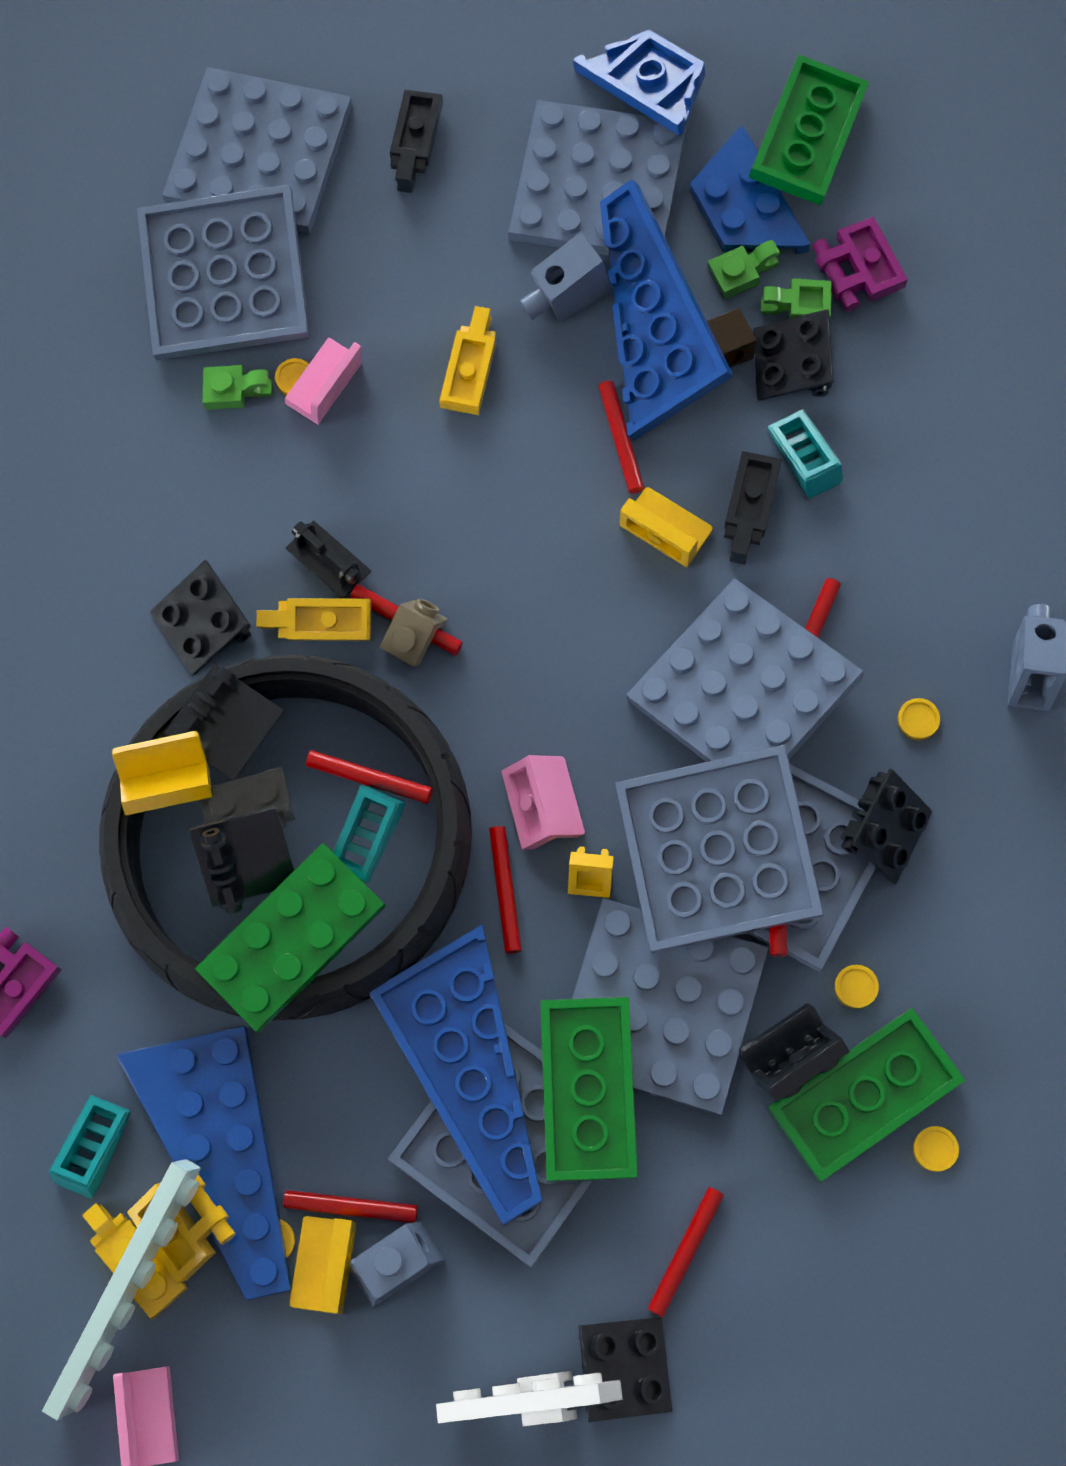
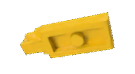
(469, 365)
(319, 619)
(110, 1244)

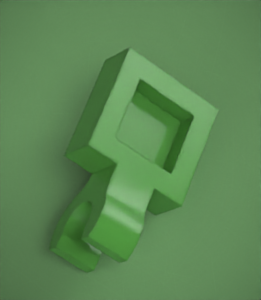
(738, 271)
(801, 299)
(229, 385)

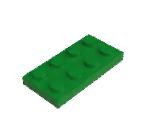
(809, 130)
(290, 938)
(588, 1089)
(866, 1095)

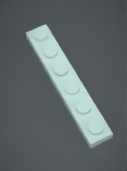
(115, 1304)

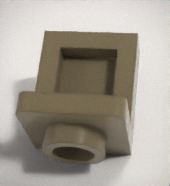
(413, 630)

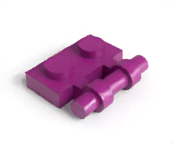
(870, 258)
(21, 980)

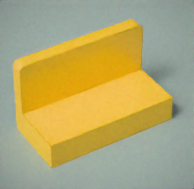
(665, 526)
(162, 772)
(323, 1264)

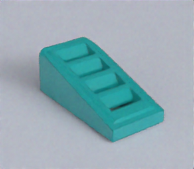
(814, 476)
(380, 839)
(103, 1152)

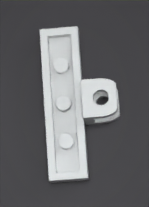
(537, 1398)

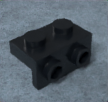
(792, 1053)

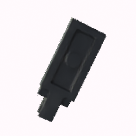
(414, 136)
(750, 503)

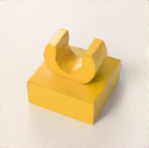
(590, 873)

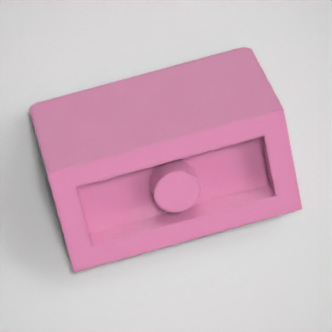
(324, 379)
(542, 800)
(146, 1417)

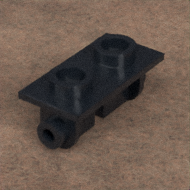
(327, 558)

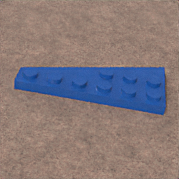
(658, 324)
(457, 1044)
(210, 1113)

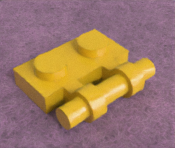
(189, 1247)

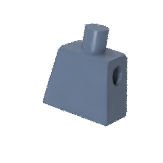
(568, 281)
(1037, 660)
(395, 1262)

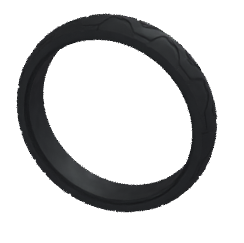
(341, 989)

